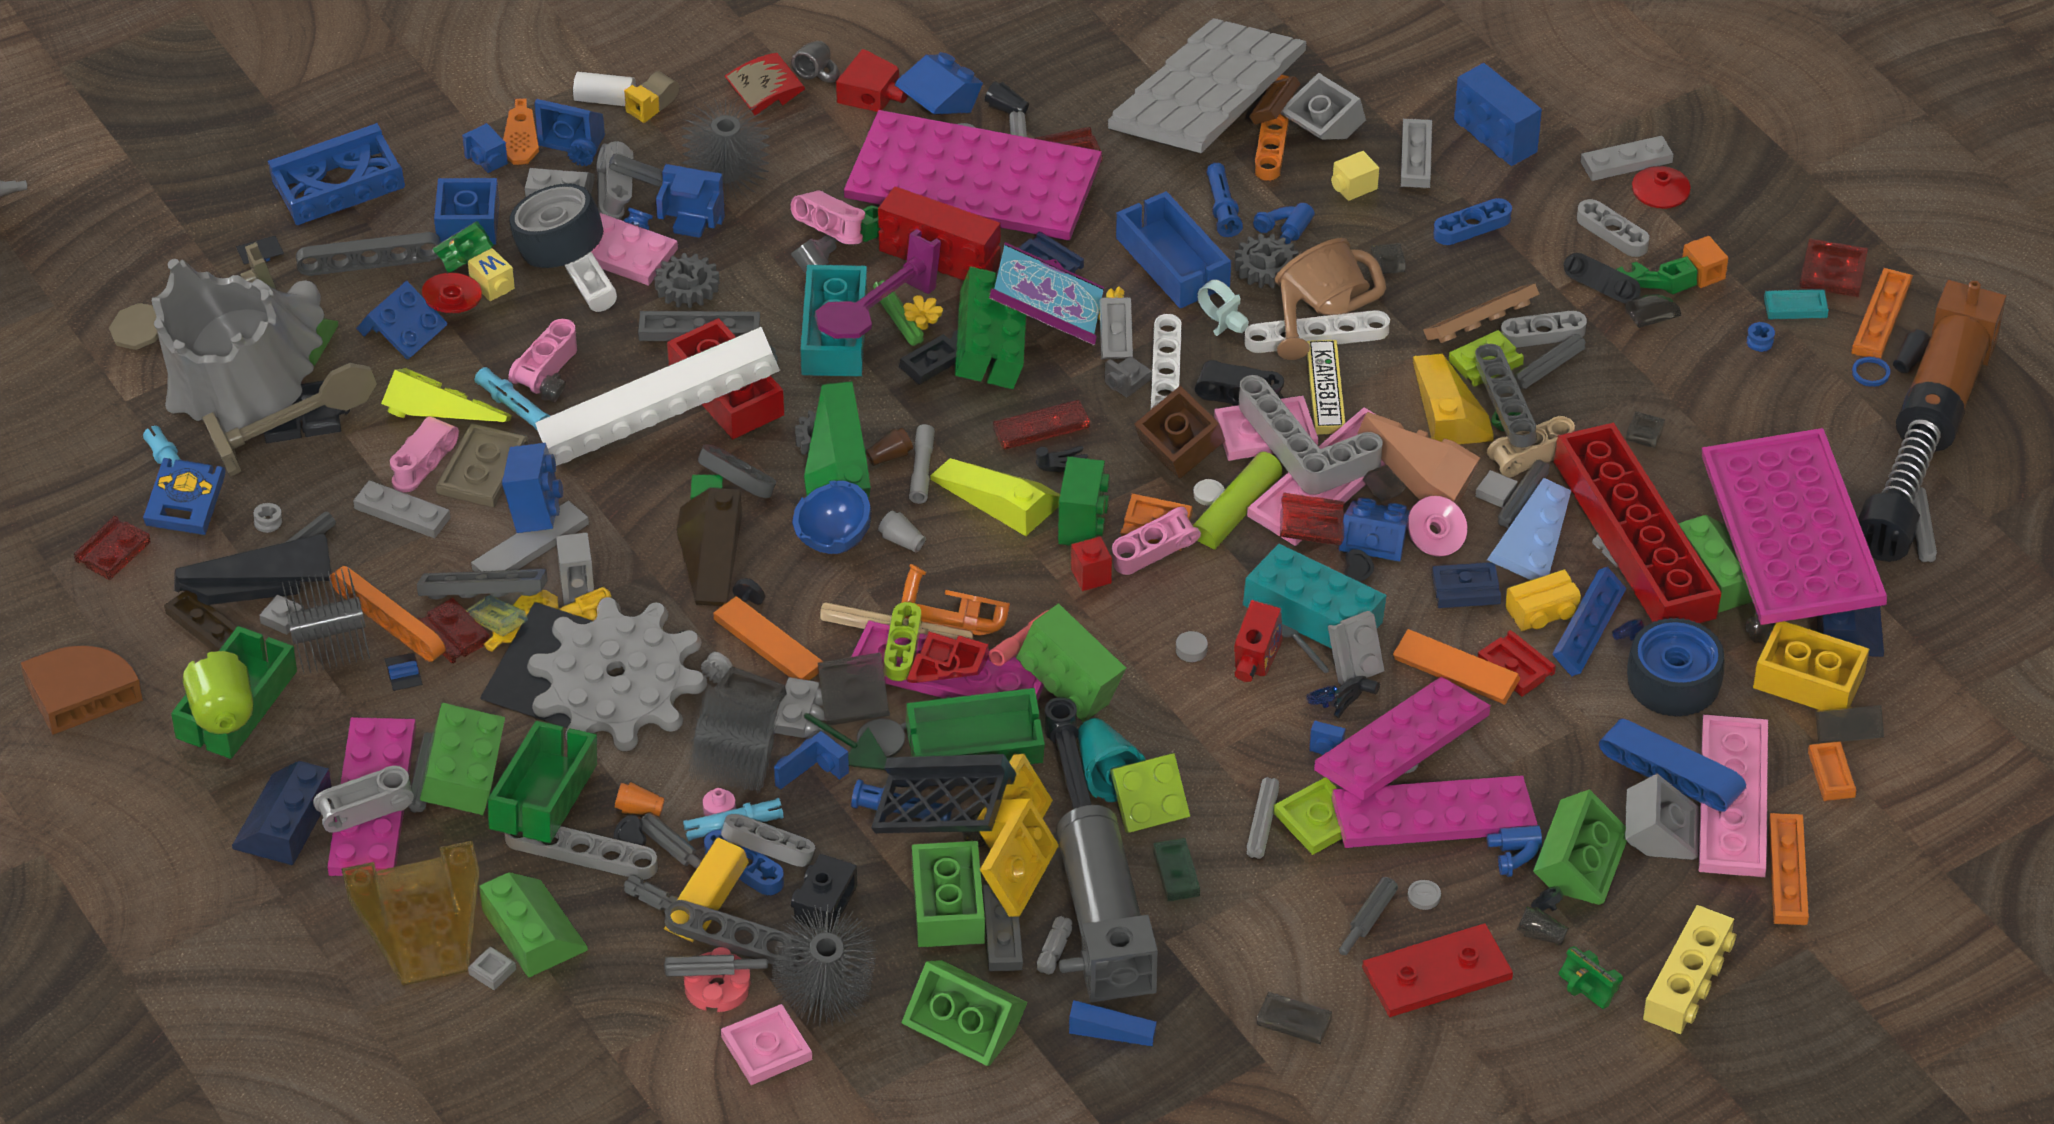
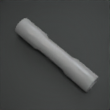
(920, 477)

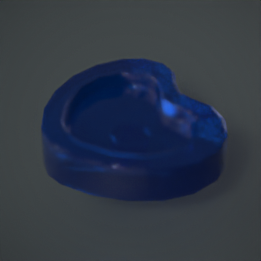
(1628, 629)
(1322, 696)

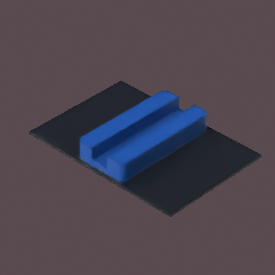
(268, 248)
(403, 671)

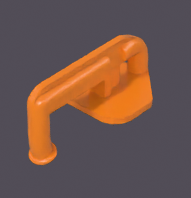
(969, 609)

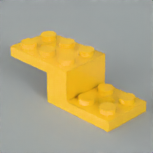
(1019, 839)

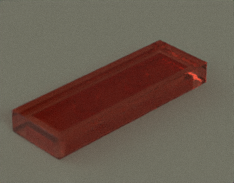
(1041, 424)

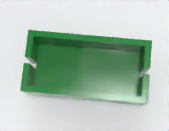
(988, 332)
(266, 683)
(977, 726)
(542, 782)

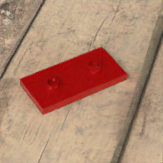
(1437, 970)

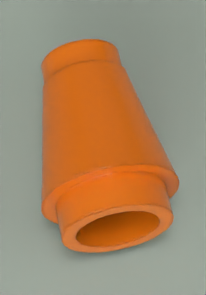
(637, 800)

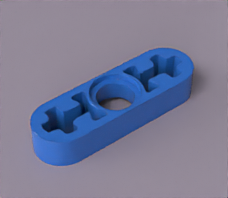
(1454, 228)
(751, 874)

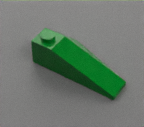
(837, 441)

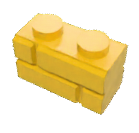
(1543, 600)

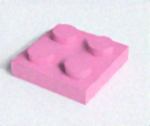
(766, 1044)

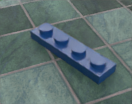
(1589, 621)

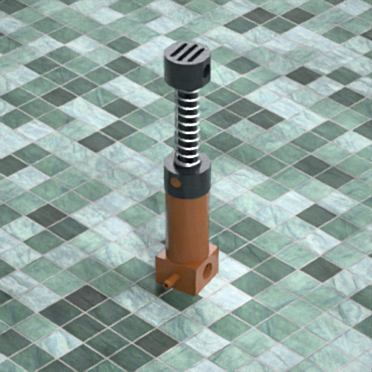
(1933, 409)

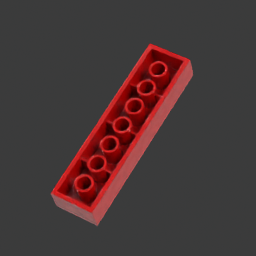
(1636, 525)

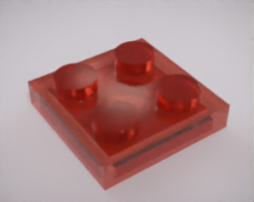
(1833, 267)

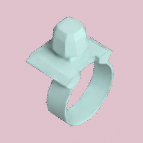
(1227, 314)

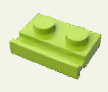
(1465, 359)

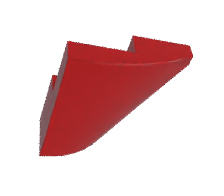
(948, 658)

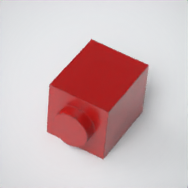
(1091, 563)

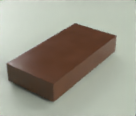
(1275, 100)

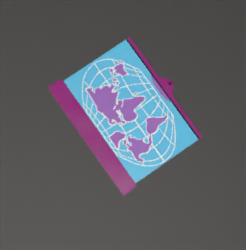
(1048, 293)

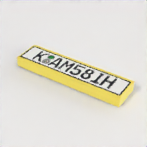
(1325, 386)

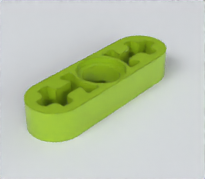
(898, 630)

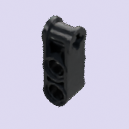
(1222, 381)

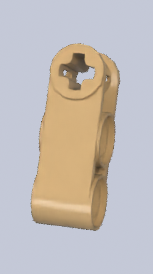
(1523, 458)

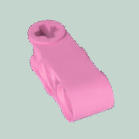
(829, 216)
(545, 355)
(422, 453)
(1172, 530)

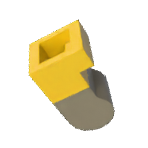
(650, 96)

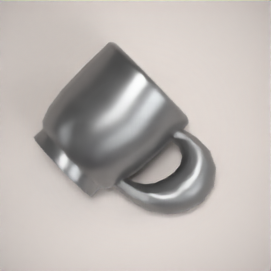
(811, 61)

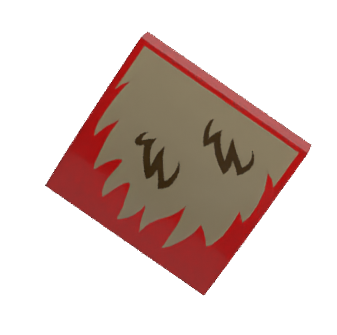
(764, 82)

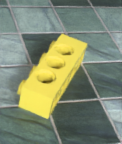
(1689, 970)

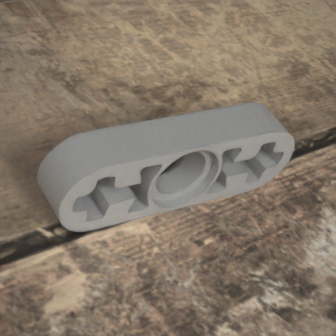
(1630, 237)
(1562, 319)
(768, 840)

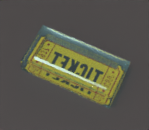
(497, 615)

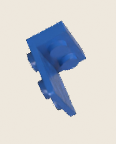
(404, 320)
(1375, 528)

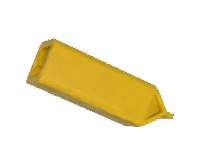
(712, 880)

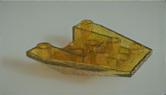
(419, 912)

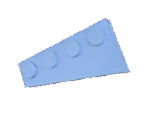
(1534, 534)

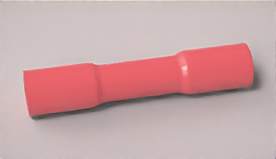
(1011, 646)

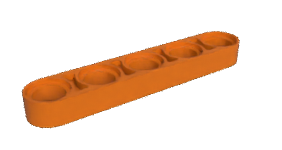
(1274, 137)
(390, 615)

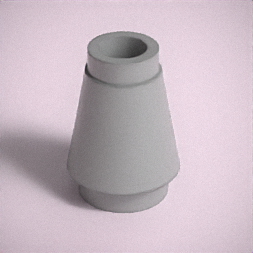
(901, 531)

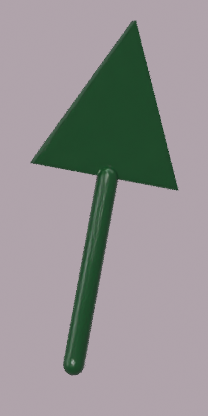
(864, 753)

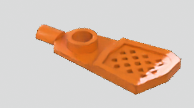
(520, 135)

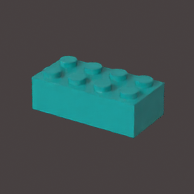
(820, 352)
(1310, 593)

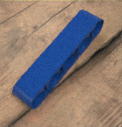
(1681, 767)

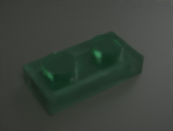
(1176, 869)

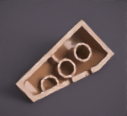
(1422, 462)

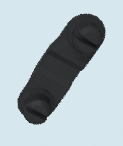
(1601, 277)

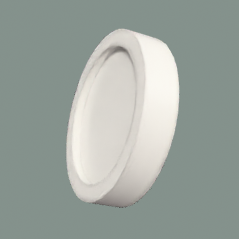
(1207, 491)

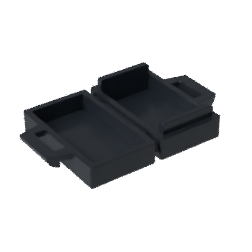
(316, 422)

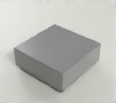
(1496, 489)
(492, 968)

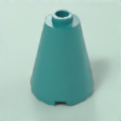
(1103, 750)

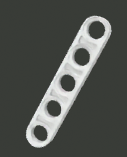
(1329, 324)
(1165, 360)

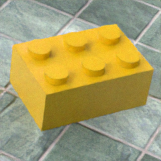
(1810, 667)

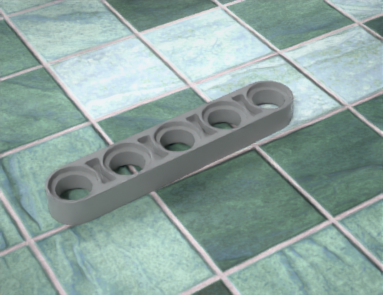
(593, 856)

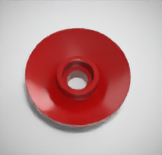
(1661, 187)
(451, 292)

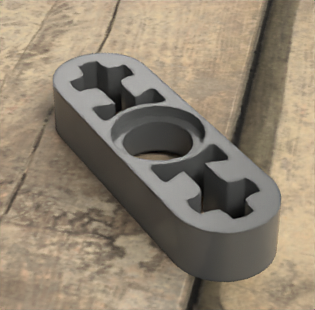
(737, 471)

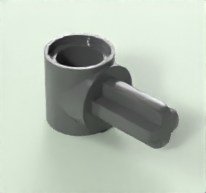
(814, 252)

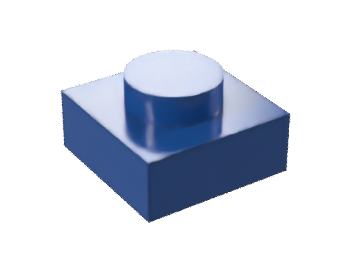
(1325, 737)

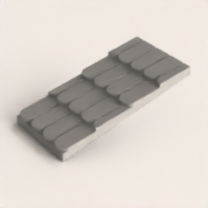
(1206, 85)

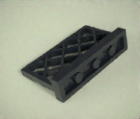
(947, 774)

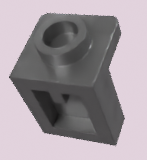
(1126, 376)

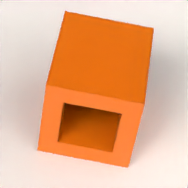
(1708, 260)

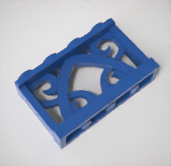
(346, 151)

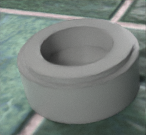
(1191, 646)

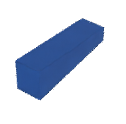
(1110, 1024)

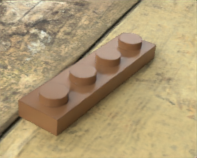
(1490, 309)

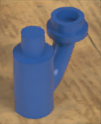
(1294, 226)
(1515, 838)

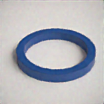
(1871, 360)

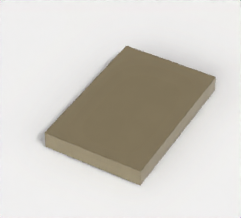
(479, 465)

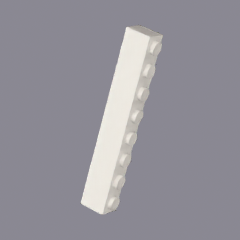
(658, 396)

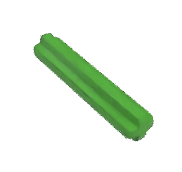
(896, 311)

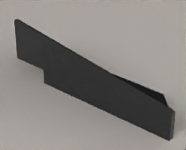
(257, 572)

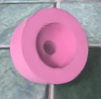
(718, 801)

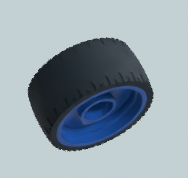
(1675, 667)

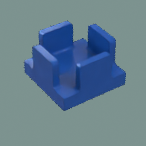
(692, 197)

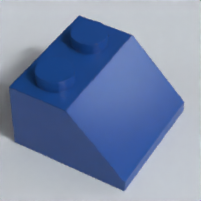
(941, 85)
(562, 124)

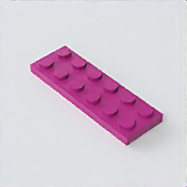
(990, 680)
(1402, 738)
(370, 748)
(1433, 811)

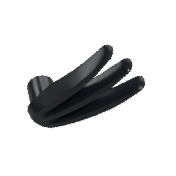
(1057, 460)
(1351, 690)

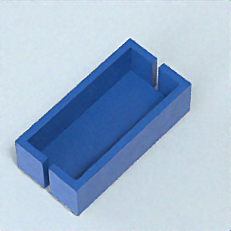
(1172, 248)

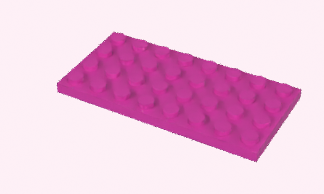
(990, 173)
(1793, 526)

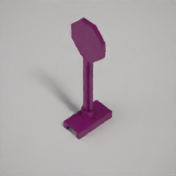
(853, 319)

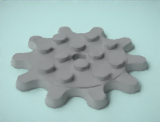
(624, 702)

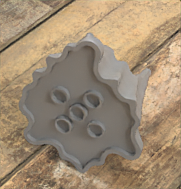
(234, 344)

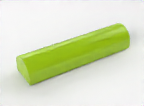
(1234, 501)

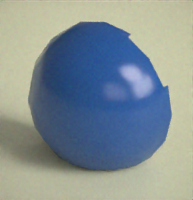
(833, 517)

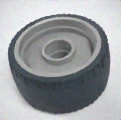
(556, 225)

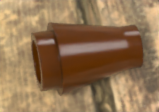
(891, 446)

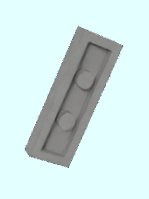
(1416, 153)
(1626, 158)
(401, 509)

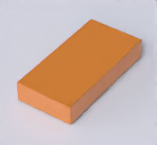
(1832, 771)

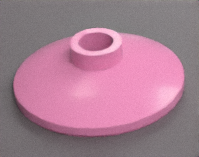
(1445, 517)

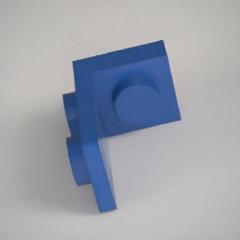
(818, 749)

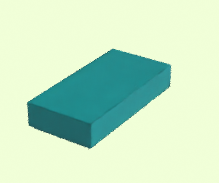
(1796, 304)

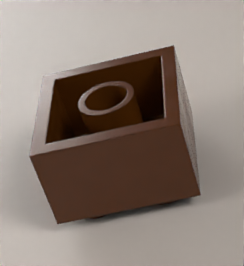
(1179, 432)

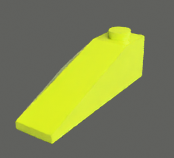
(422, 396)
(1006, 497)

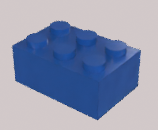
(1497, 114)

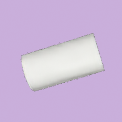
(601, 88)
(592, 283)

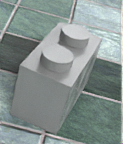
(574, 566)

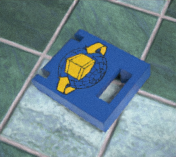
(185, 488)

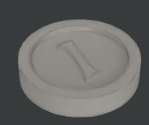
(1424, 894)

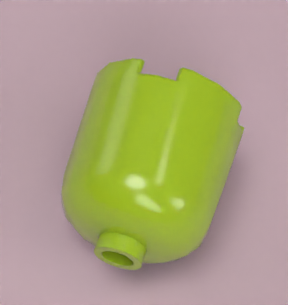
(219, 692)

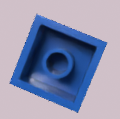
(465, 202)
(532, 487)

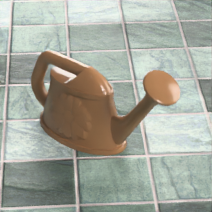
(1327, 281)

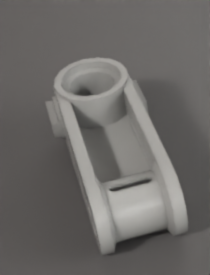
(613, 187)
(364, 798)

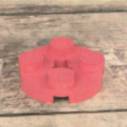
(724, 996)

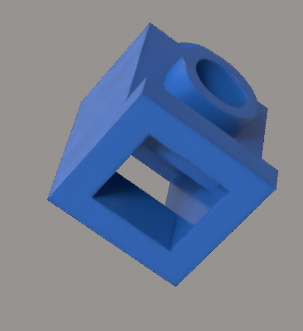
(485, 148)

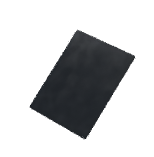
(512, 683)

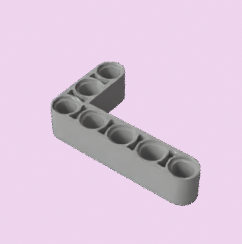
(1311, 467)

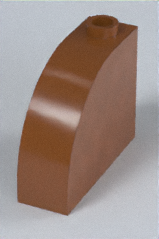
(79, 685)

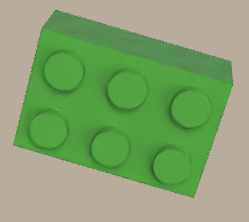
(1071, 662)
(462, 758)
(948, 894)

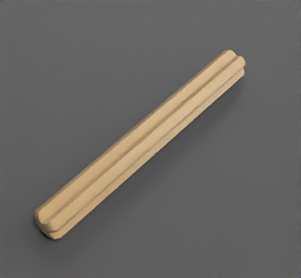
(859, 618)

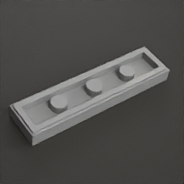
(527, 546)

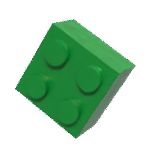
(1082, 500)

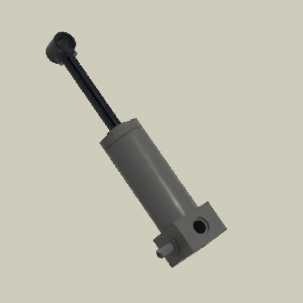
(1116, 938)

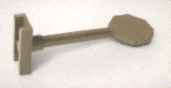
(135, 325)
(341, 390)

